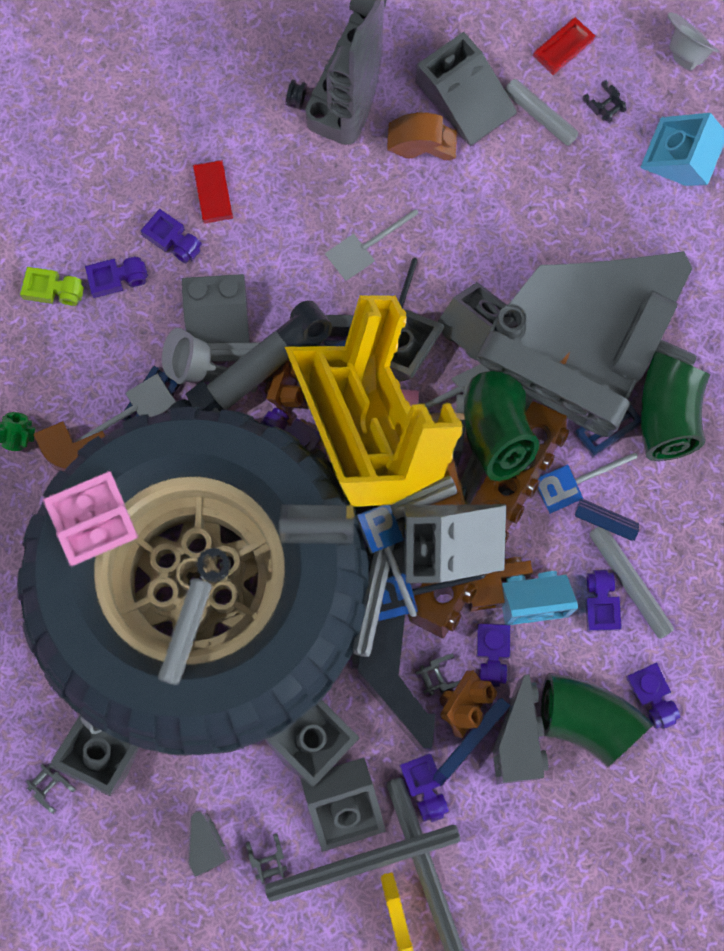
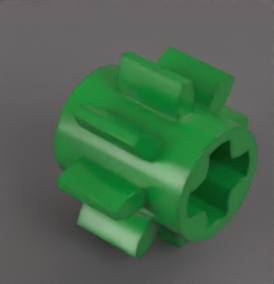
(16, 431)

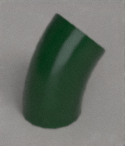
(672, 409)
(498, 425)
(590, 717)

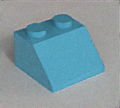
(685, 148)
(538, 599)

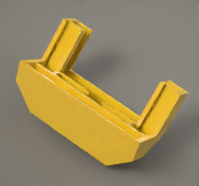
(366, 424)

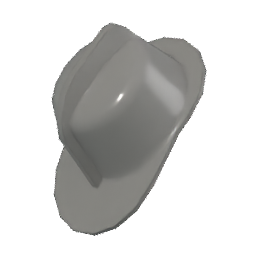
(688, 43)
(186, 357)

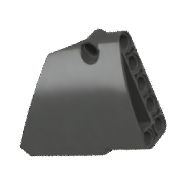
(349, 76)
(601, 314)

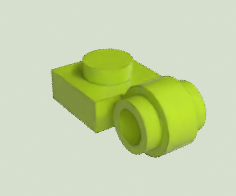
(43, 284)

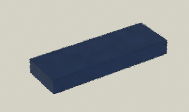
(470, 741)

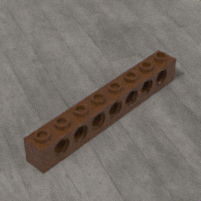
(552, 429)

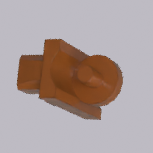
(282, 388)
(463, 705)

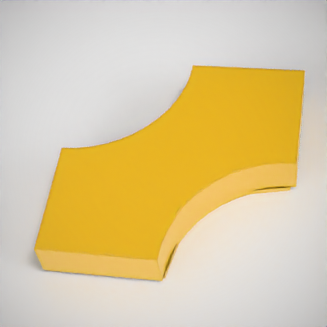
(396, 912)

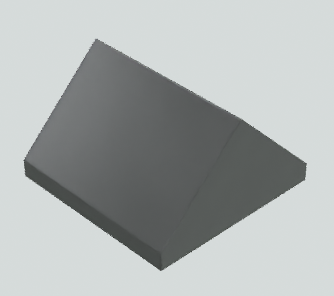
(414, 345)
(313, 743)
(94, 758)

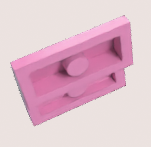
(90, 518)

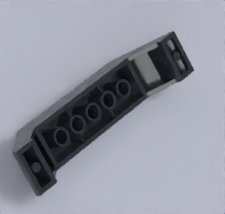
(381, 668)

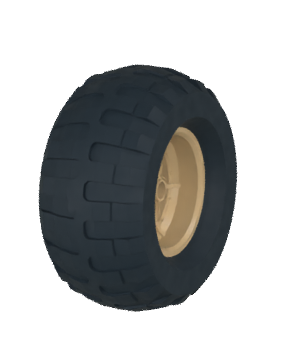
(282, 644)

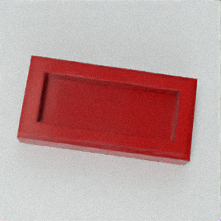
(564, 45)
(212, 191)

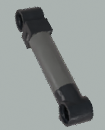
(304, 329)

